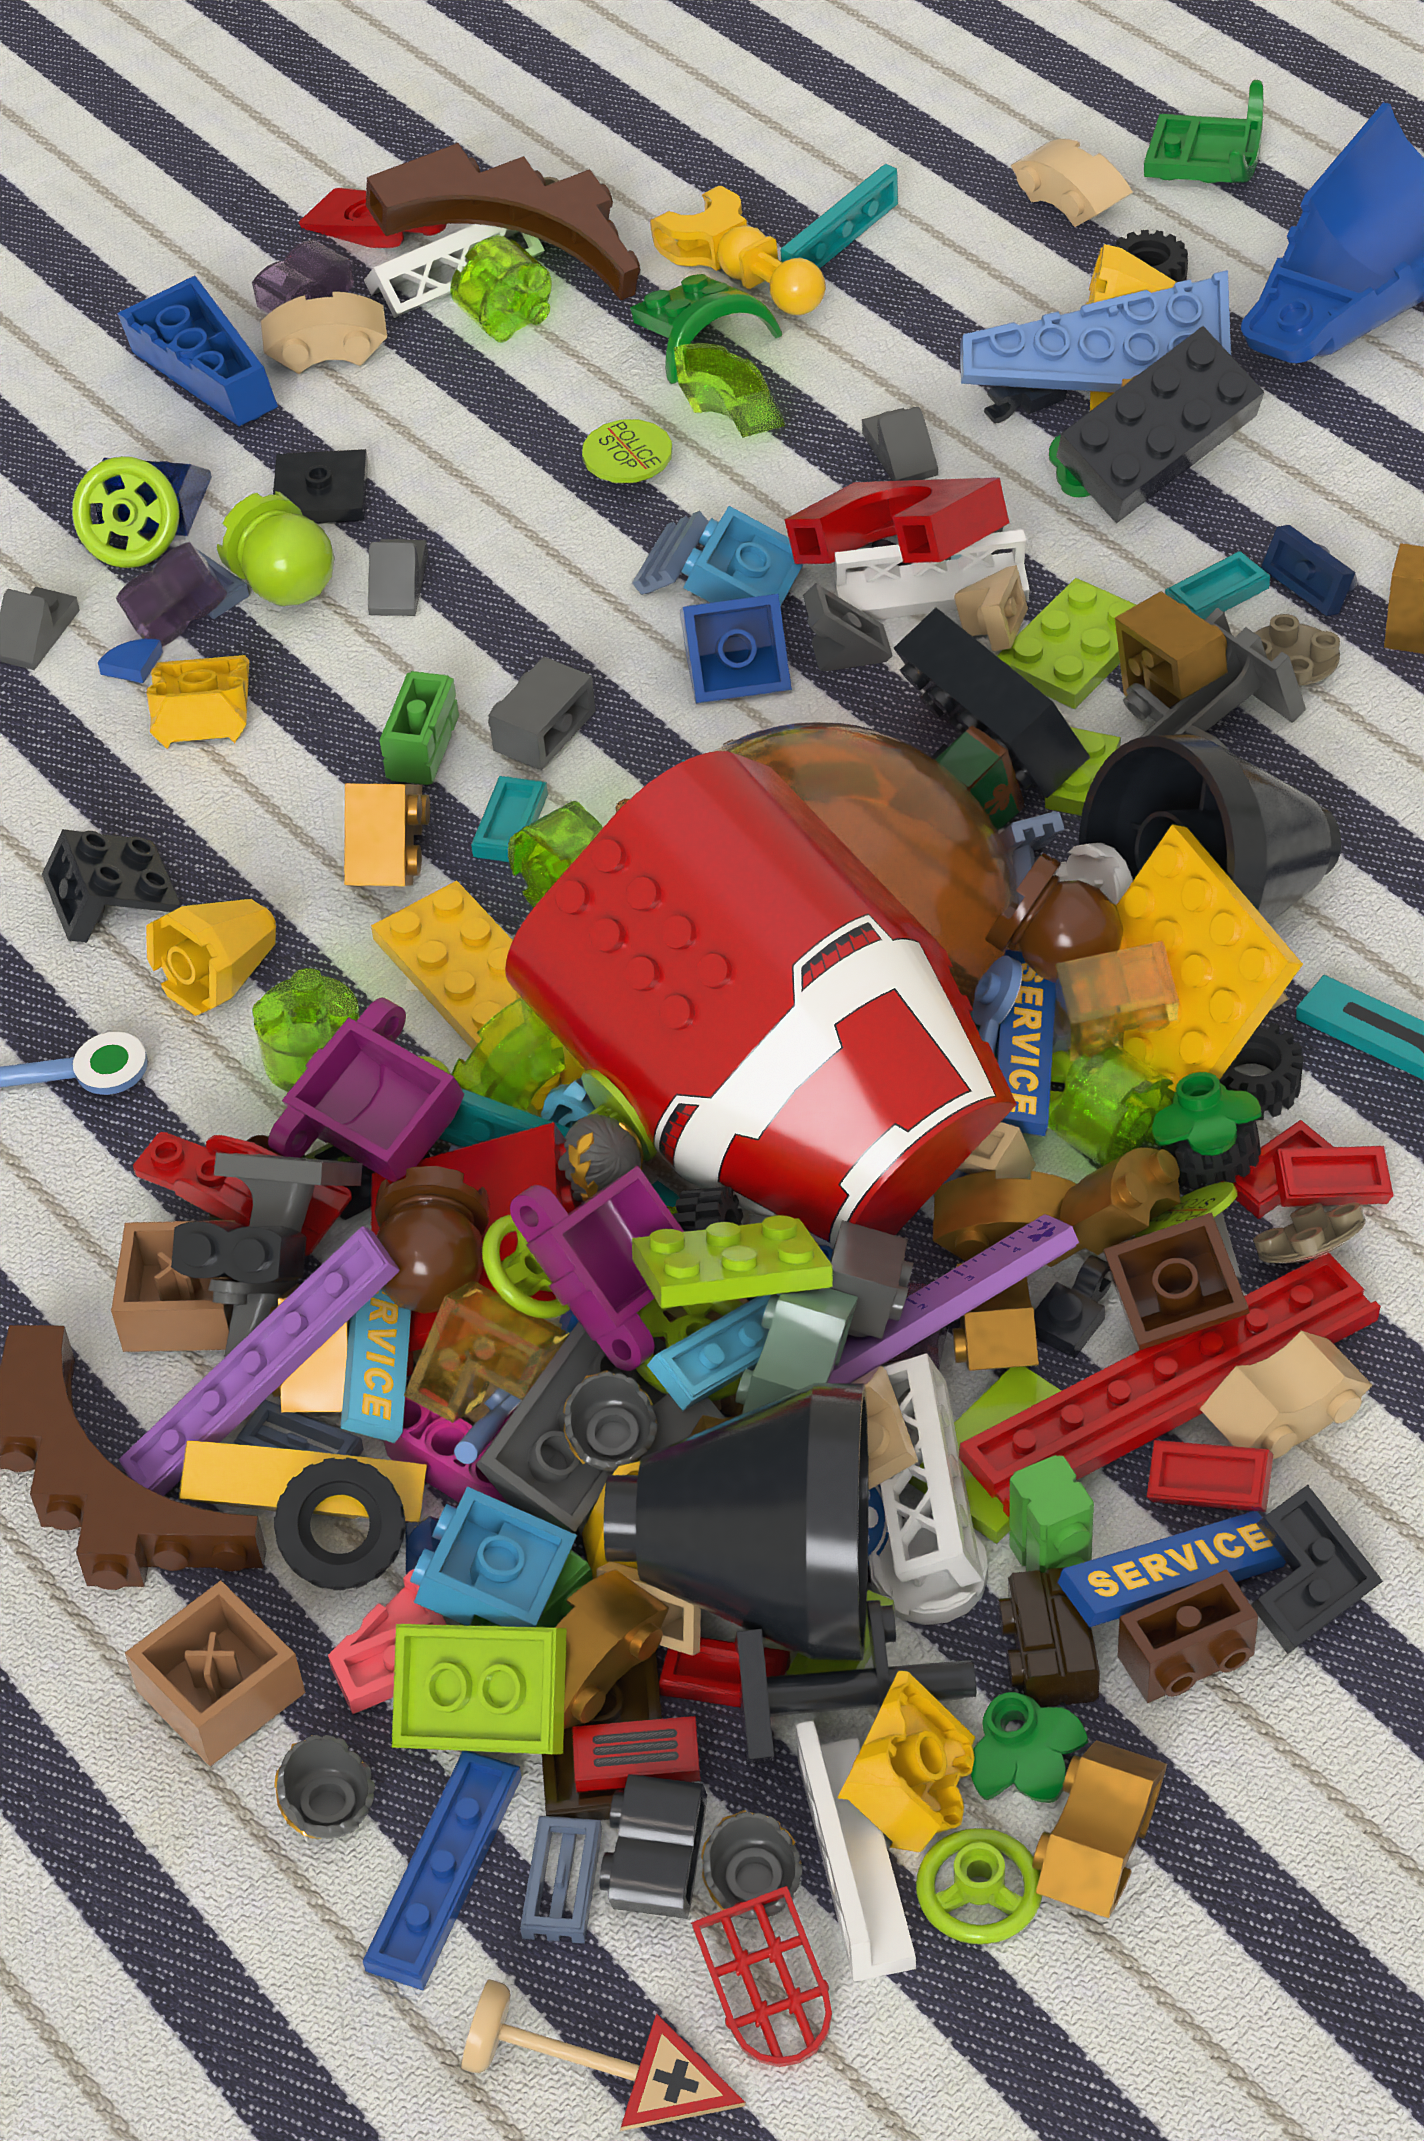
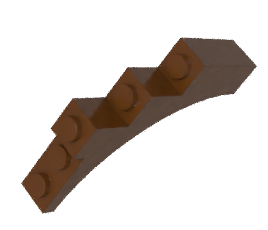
(512, 196)
(76, 1486)

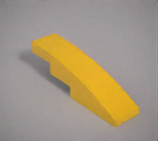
(259, 1475)

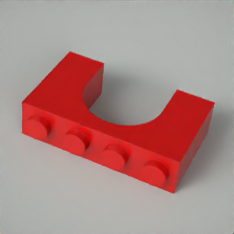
(927, 516)

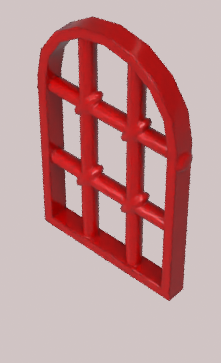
(774, 1953)

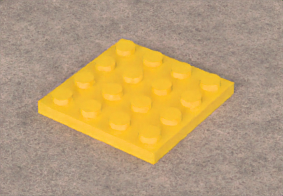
(1220, 955)

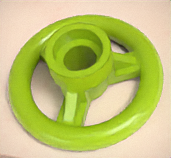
(518, 1274)
(978, 1857)

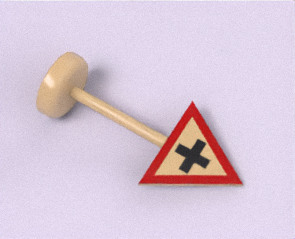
(668, 2082)

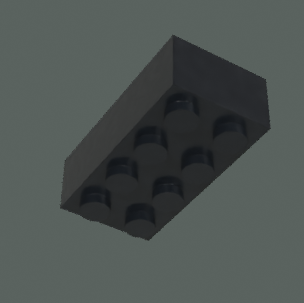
(1159, 424)
(986, 693)

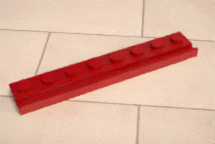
(1166, 1382)

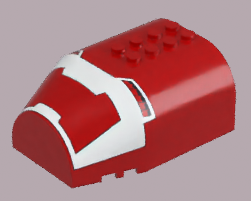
(761, 1002)

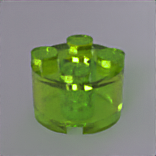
(502, 287)
(550, 846)
(298, 1020)
(1110, 1104)

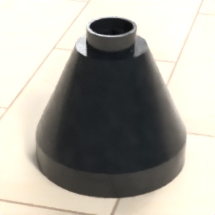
(1250, 822)
(760, 1520)

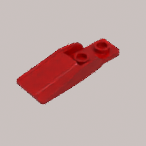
(346, 217)
(190, 1173)

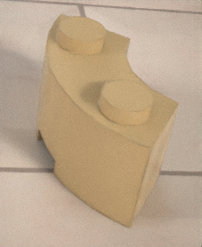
(1070, 179)
(323, 330)
(1287, 1396)

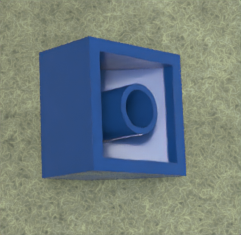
(735, 648)

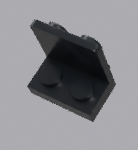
(104, 870)

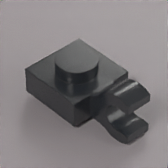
(1008, 399)
(1071, 1316)

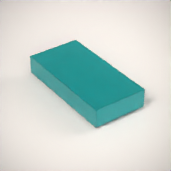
(1221, 585)
(510, 808)

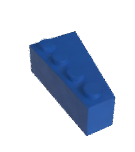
(200, 350)

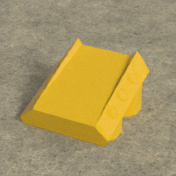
(198, 699)
(911, 1767)

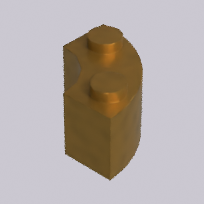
(1121, 1198)
(983, 1210)
(998, 1332)
(607, 1634)
(1104, 1815)

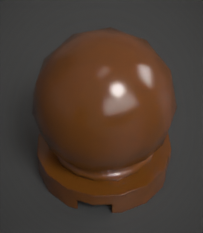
(1057, 920)
(432, 1233)

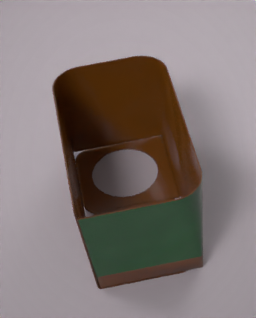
(990, 781)

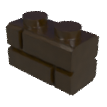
(1052, 1641)

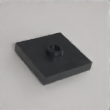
(324, 483)

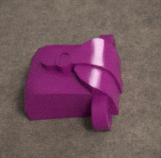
(368, 1097)
(591, 1258)

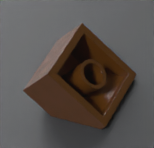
(1175, 1281)

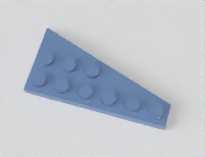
(1098, 342)

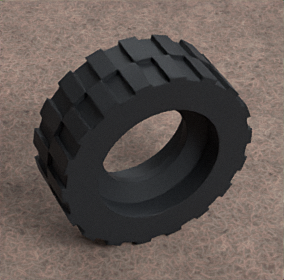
(295, 1514)

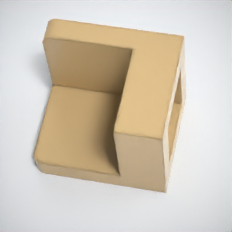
(1001, 1151)

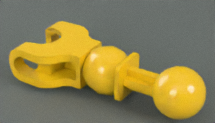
(724, 241)

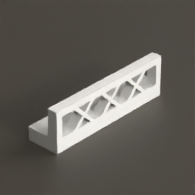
(429, 257)
(918, 588)
(944, 1478)
(854, 1862)

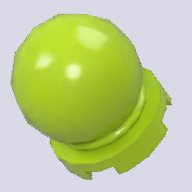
(276, 549)

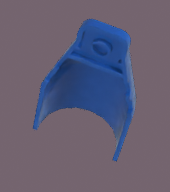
(1352, 252)

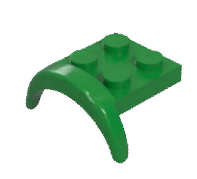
(1207, 146)
(691, 307)

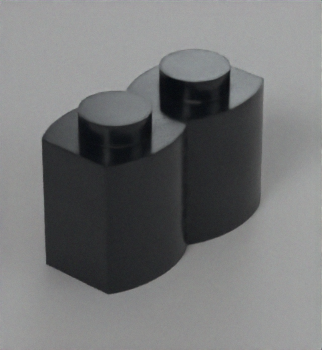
(238, 1252)
(655, 1846)

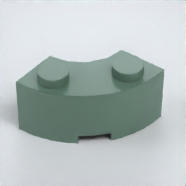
(801, 1344)

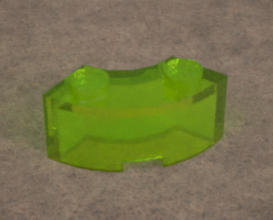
(728, 386)
(511, 1058)

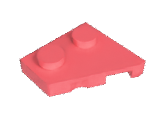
(366, 1658)

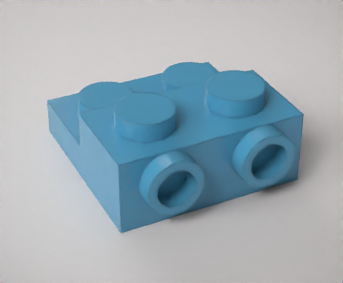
(740, 560)
(491, 1563)

